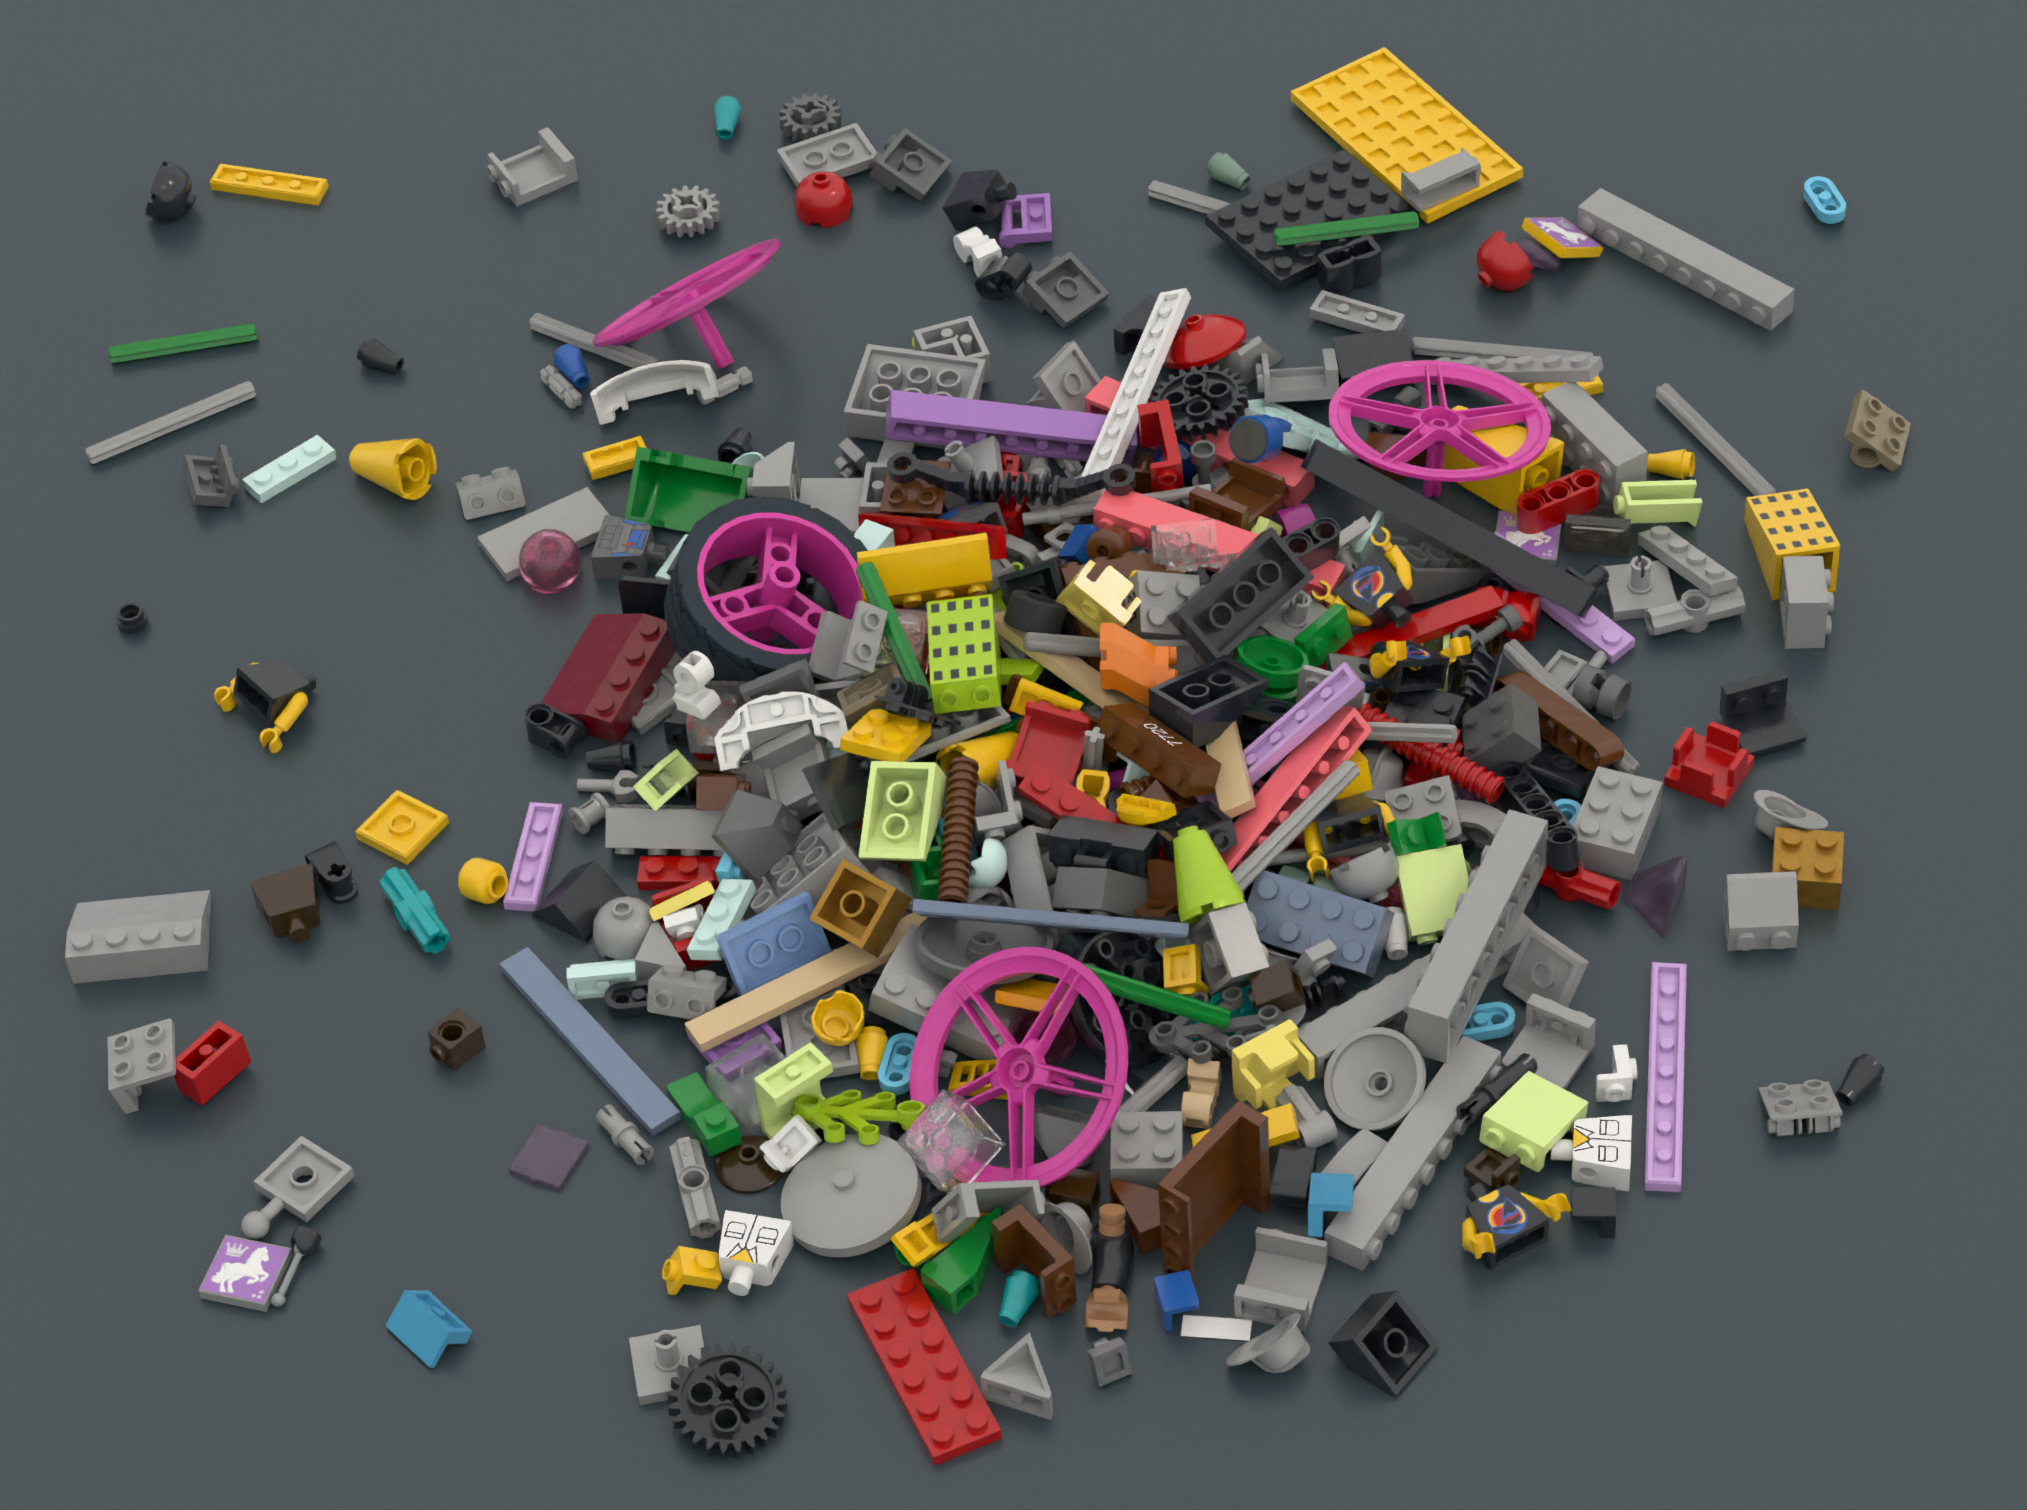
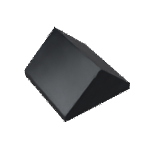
(577, 900)

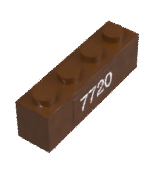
(1159, 750)

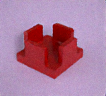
(1709, 765)

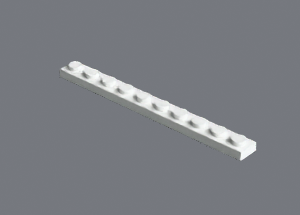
(1136, 385)

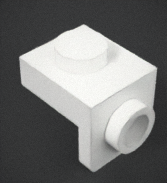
(684, 922)
(1618, 1084)
(790, 1144)

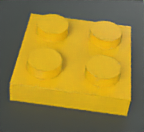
(885, 736)

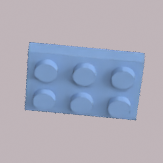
(772, 943)

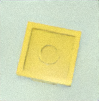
(1098, 600)
(1266, 1062)

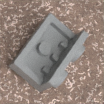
(490, 493)
(684, 992)

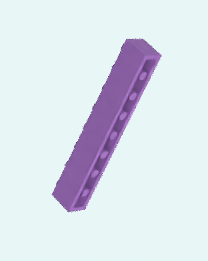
(1015, 426)

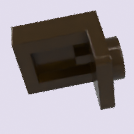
(1493, 1170)

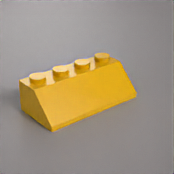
(932, 569)

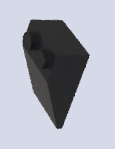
(1206, 699)
(841, 789)

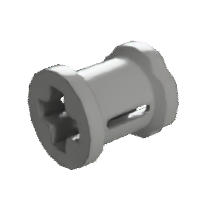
(588, 813)

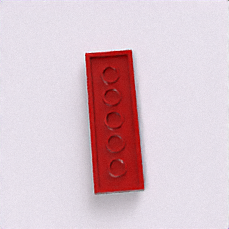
(924, 1366)

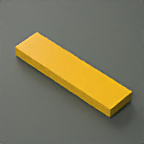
(269, 184)

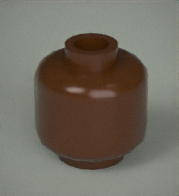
(1109, 542)

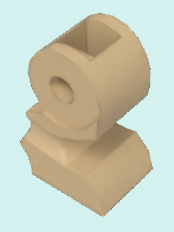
(1203, 1088)

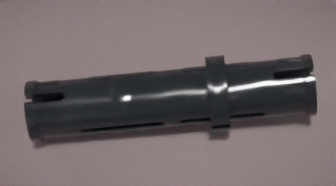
(1488, 1094)

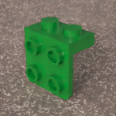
(1325, 635)

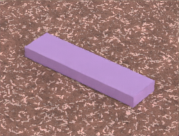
(533, 856)

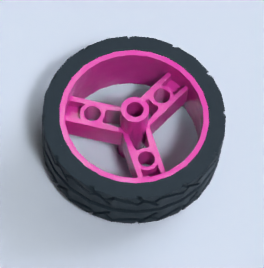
(783, 537)

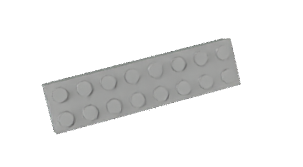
(1476, 935)

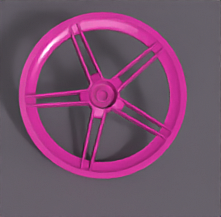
(689, 299)
(1439, 424)
(1022, 1066)

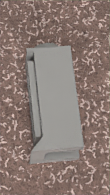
(1441, 180)

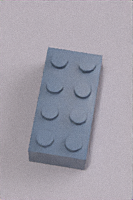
(1303, 915)

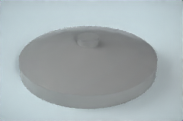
(851, 1196)

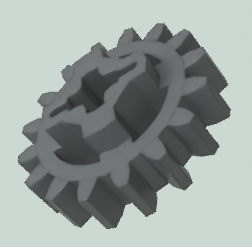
(809, 116)

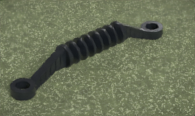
(967, 486)

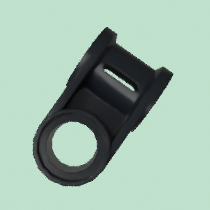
(553, 729)
(333, 872)

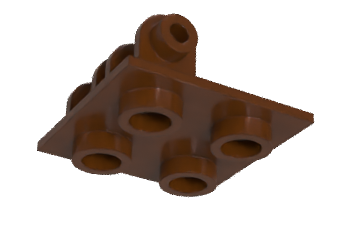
(914, 497)

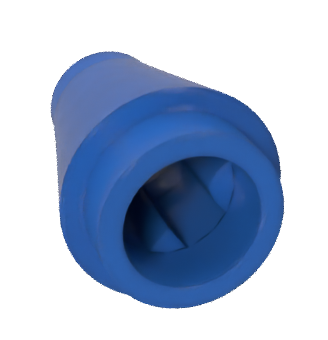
(571, 364)

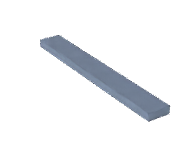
(1050, 919)
(590, 1041)

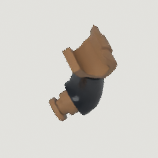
(1111, 1271)

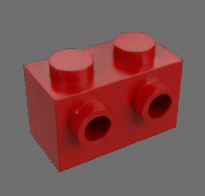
(211, 1062)

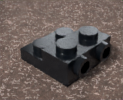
(1427, 707)
(1206, 817)

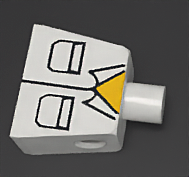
(1599, 1151)
(753, 1249)

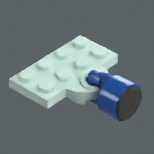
(1270, 426)

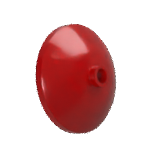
(1204, 340)

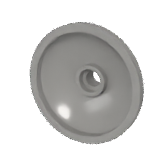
(1360, 1068)

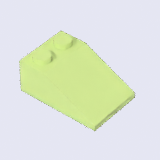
(901, 810)

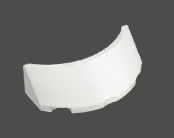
(651, 381)
(772, 717)

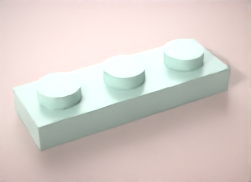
(289, 469)
(722, 914)

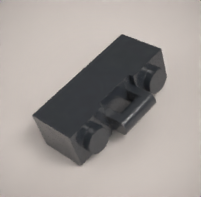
(1103, 845)

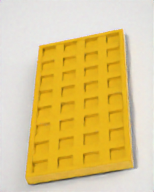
(1400, 125)

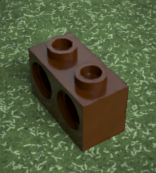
(716, 788)

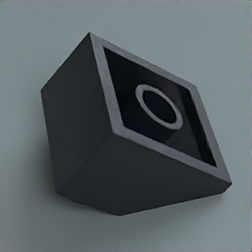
(1384, 1342)

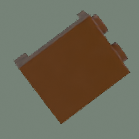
(1240, 496)
(1024, 1240)

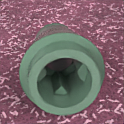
(1228, 171)

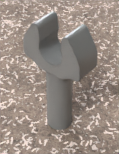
(615, 786)

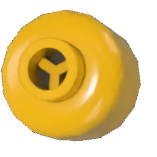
(482, 880)

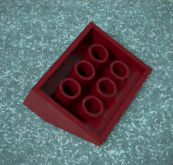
(612, 672)

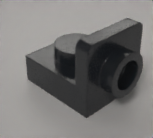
(676, 728)

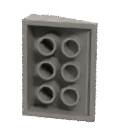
(909, 371)
(804, 868)
(139, 937)
(910, 989)

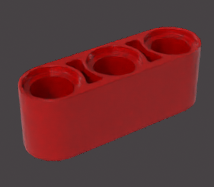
(1551, 502)

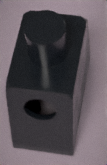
(978, 198)

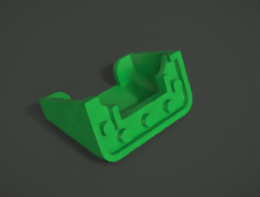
(681, 488)

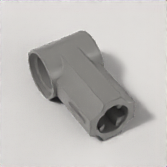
(1314, 1126)

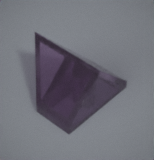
(1658, 892)

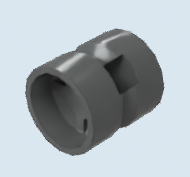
(1605, 693)

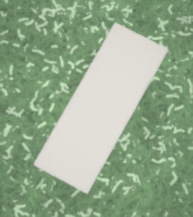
(1216, 1327)

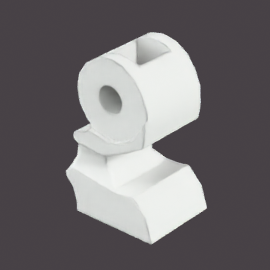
(976, 247)
(690, 692)

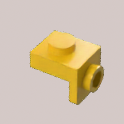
(691, 1268)

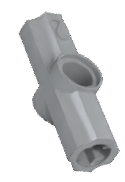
(1693, 611)
(695, 1187)

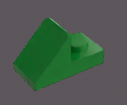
(1417, 834)

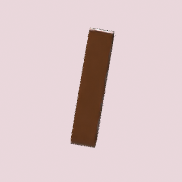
(1568, 726)

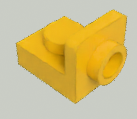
(1183, 970)

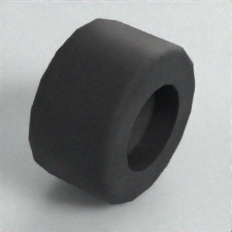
(1034, 613)

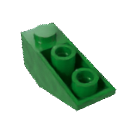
(960, 1269)

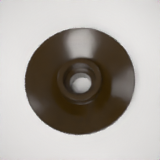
(743, 1173)

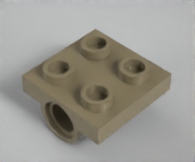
(1876, 433)

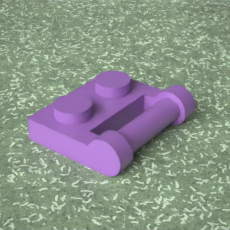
(1035, 220)

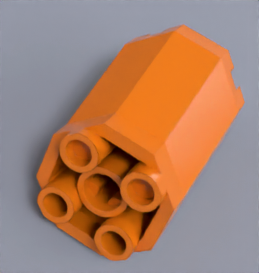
(1133, 663)

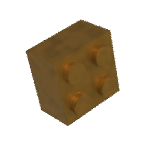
(1817, 863)
(860, 908)

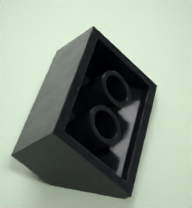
(1039, 579)

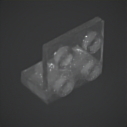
(1187, 545)

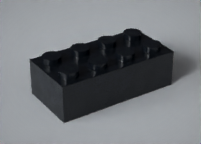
(1240, 596)

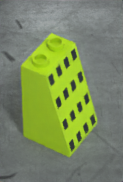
(964, 654)

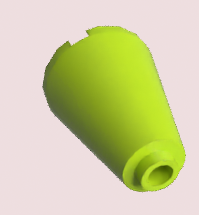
(1202, 876)

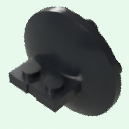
(1133, 958)

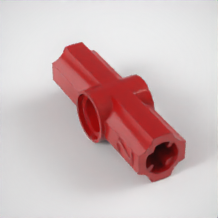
(1582, 885)

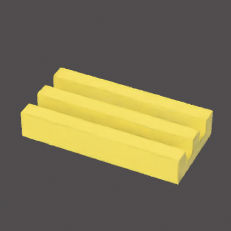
(681, 900)

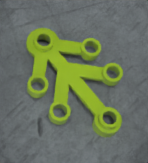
(854, 1113)

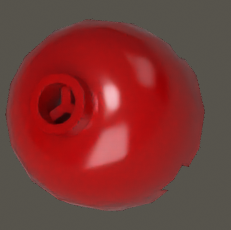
(823, 199)
(1503, 264)

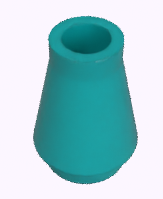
(726, 116)
(1018, 1295)

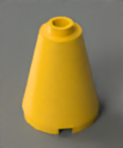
(396, 465)
(985, 751)

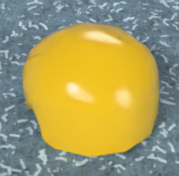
(838, 1019)

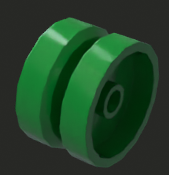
(1276, 661)

